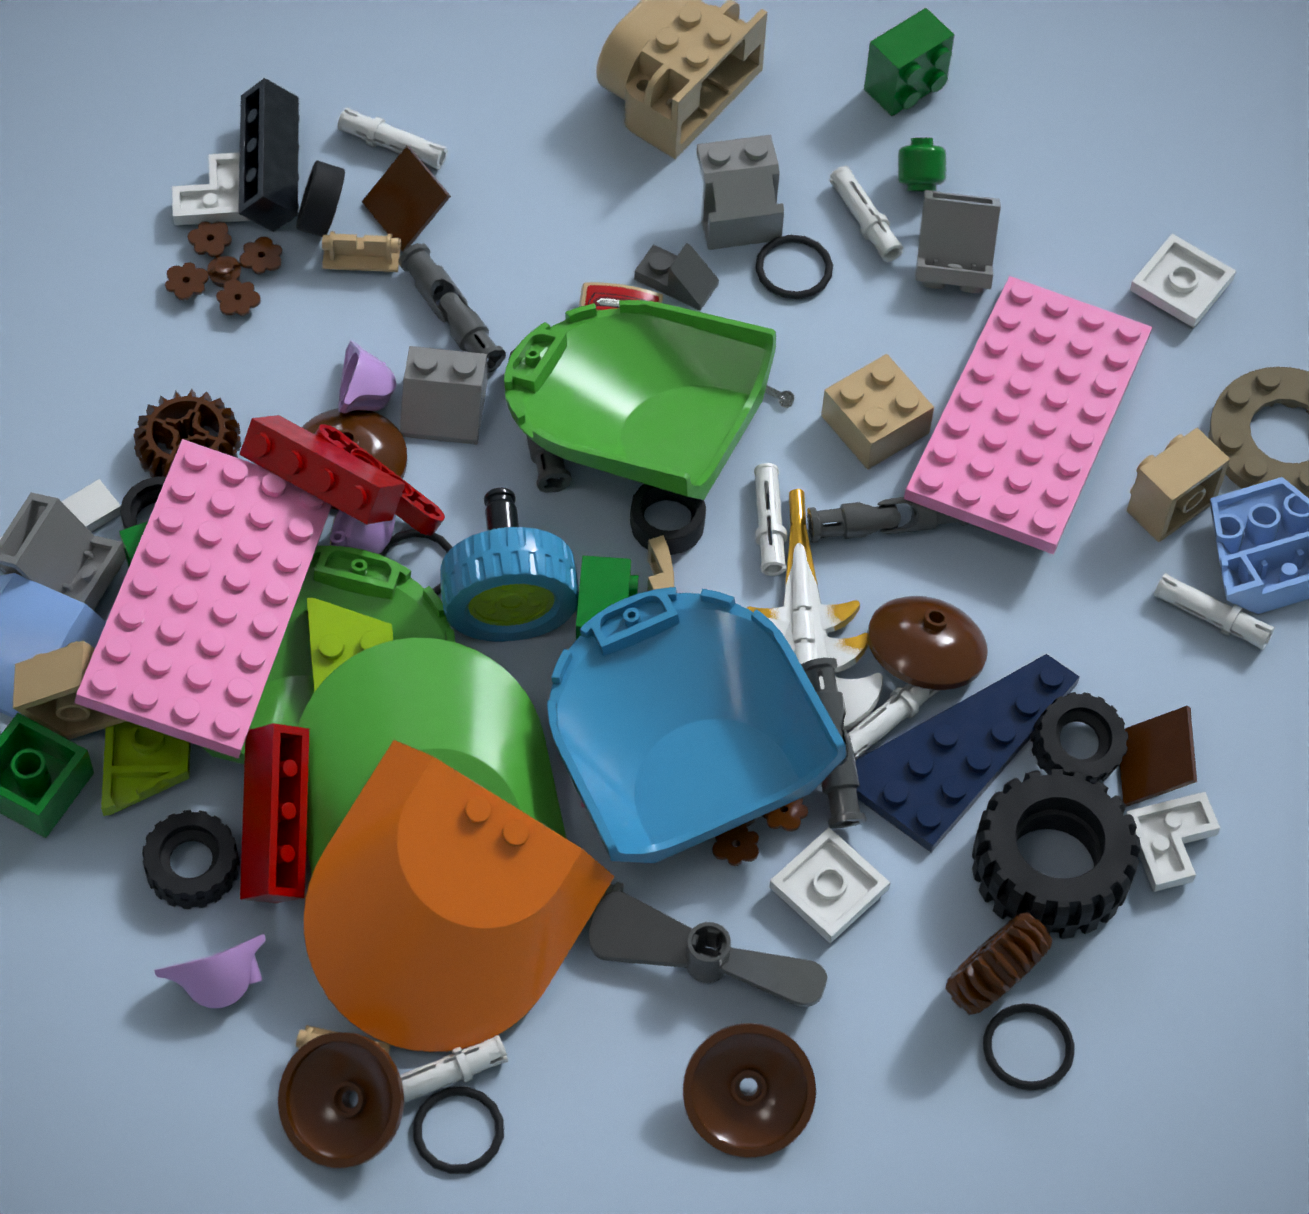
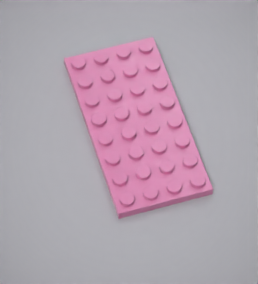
(1029, 415)
(205, 601)

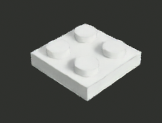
(1182, 280)
(829, 885)

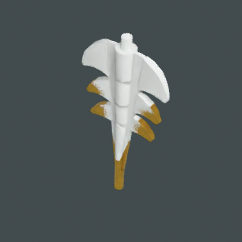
(812, 621)

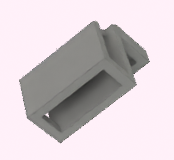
(740, 192)
(957, 241)
(59, 551)

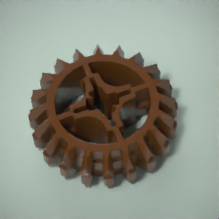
(184, 419)
(999, 963)

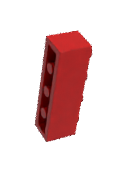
(322, 469)
(274, 814)

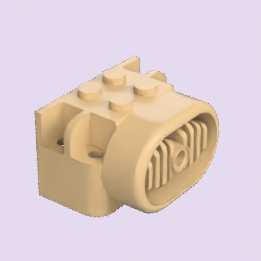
(680, 66)

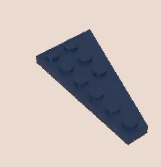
(946, 763)

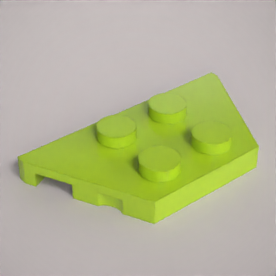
(339, 635)
(140, 765)

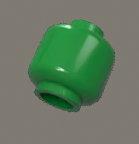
(921, 165)

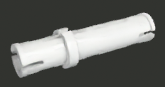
(379, 133)
(873, 224)
(771, 555)
(1219, 614)
(901, 705)
(453, 1068)

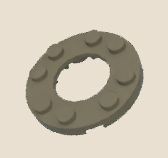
(1232, 420)

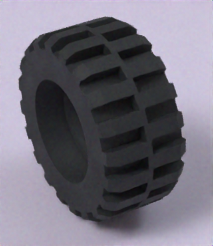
(1069, 807)

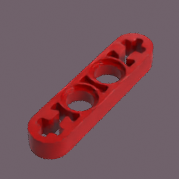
(413, 506)

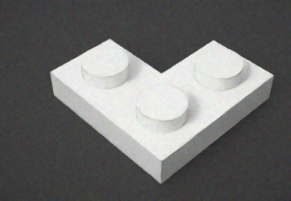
(210, 201)
(1165, 830)

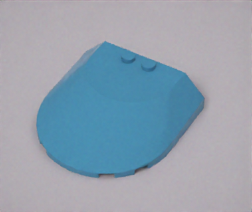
(685, 721)

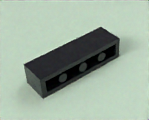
(269, 155)

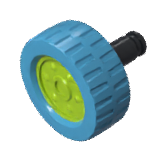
(508, 578)

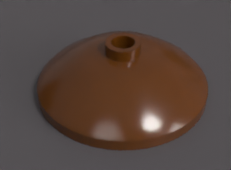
(370, 432)
(927, 642)
(317, 1103)
(754, 1121)

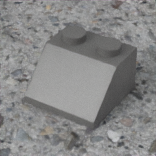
(443, 395)

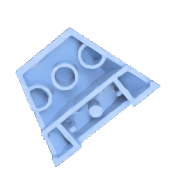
(1263, 545)
(37, 622)

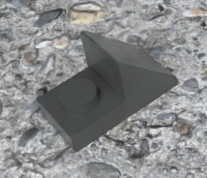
(680, 276)

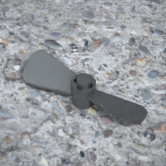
(637, 933)

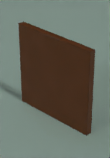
(406, 198)
(1158, 756)

